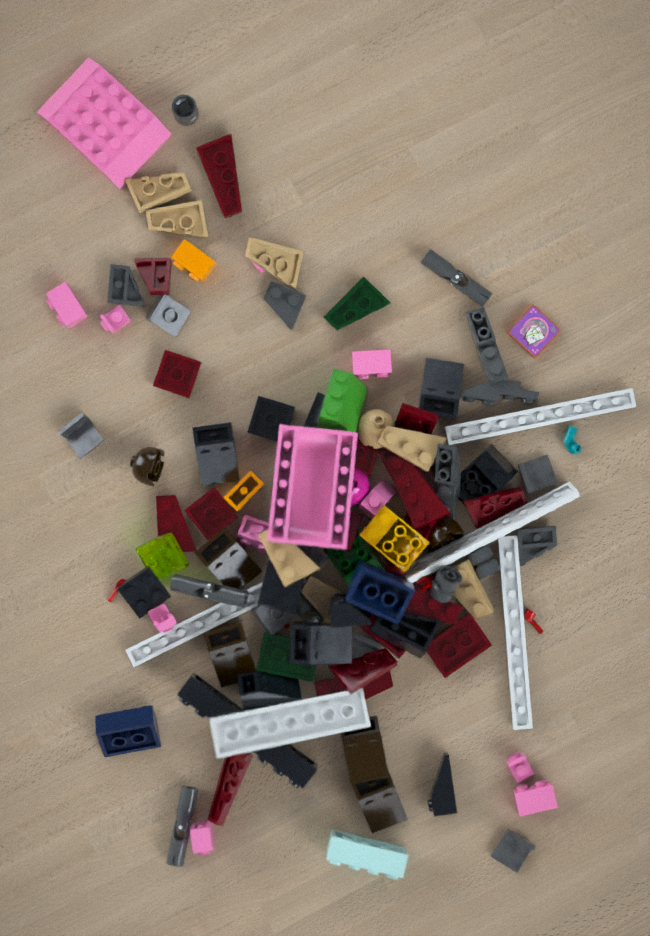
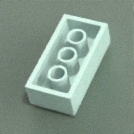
(366, 854)

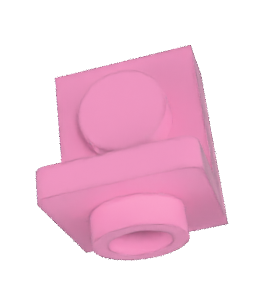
(114, 319)
(519, 766)

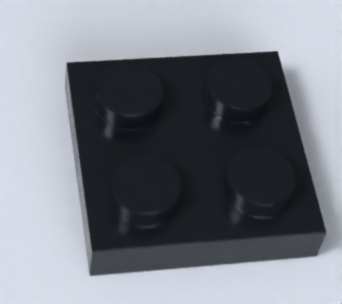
(268, 416)
(143, 591)

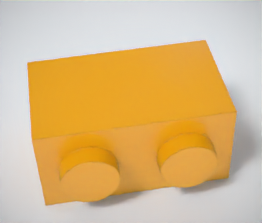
(193, 261)
(244, 491)

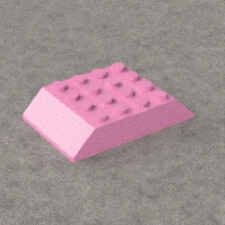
(104, 122)
(312, 487)

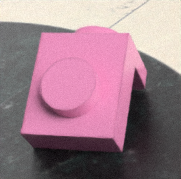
(162, 618)

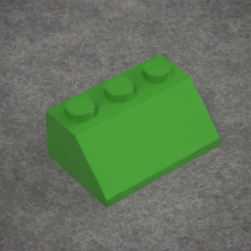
(342, 402)

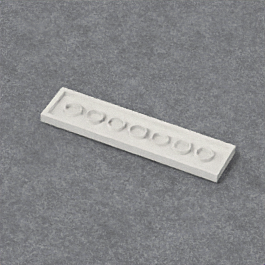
(289, 723)

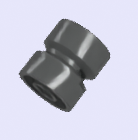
(185, 110)
(483, 562)
(445, 584)

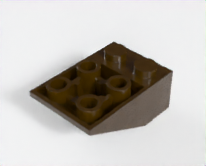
(228, 560)
(229, 653)
(365, 753)
(380, 803)

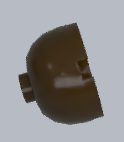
(147, 465)
(443, 533)

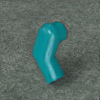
(569, 441)

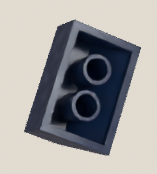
(379, 591)
(127, 731)

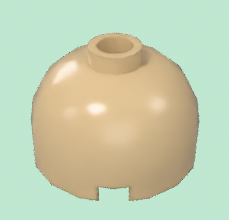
(372, 425)

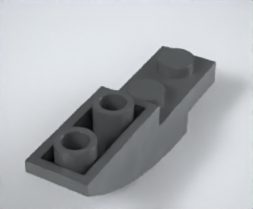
(486, 345)
(490, 393)
(448, 477)

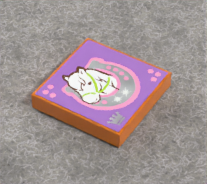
(533, 331)

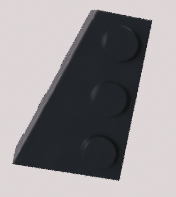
(410, 634)

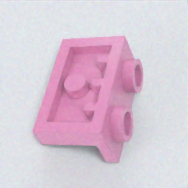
(249, 531)

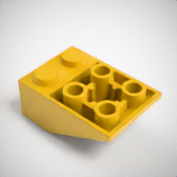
(394, 538)

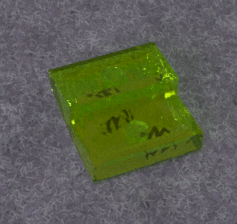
(162, 555)

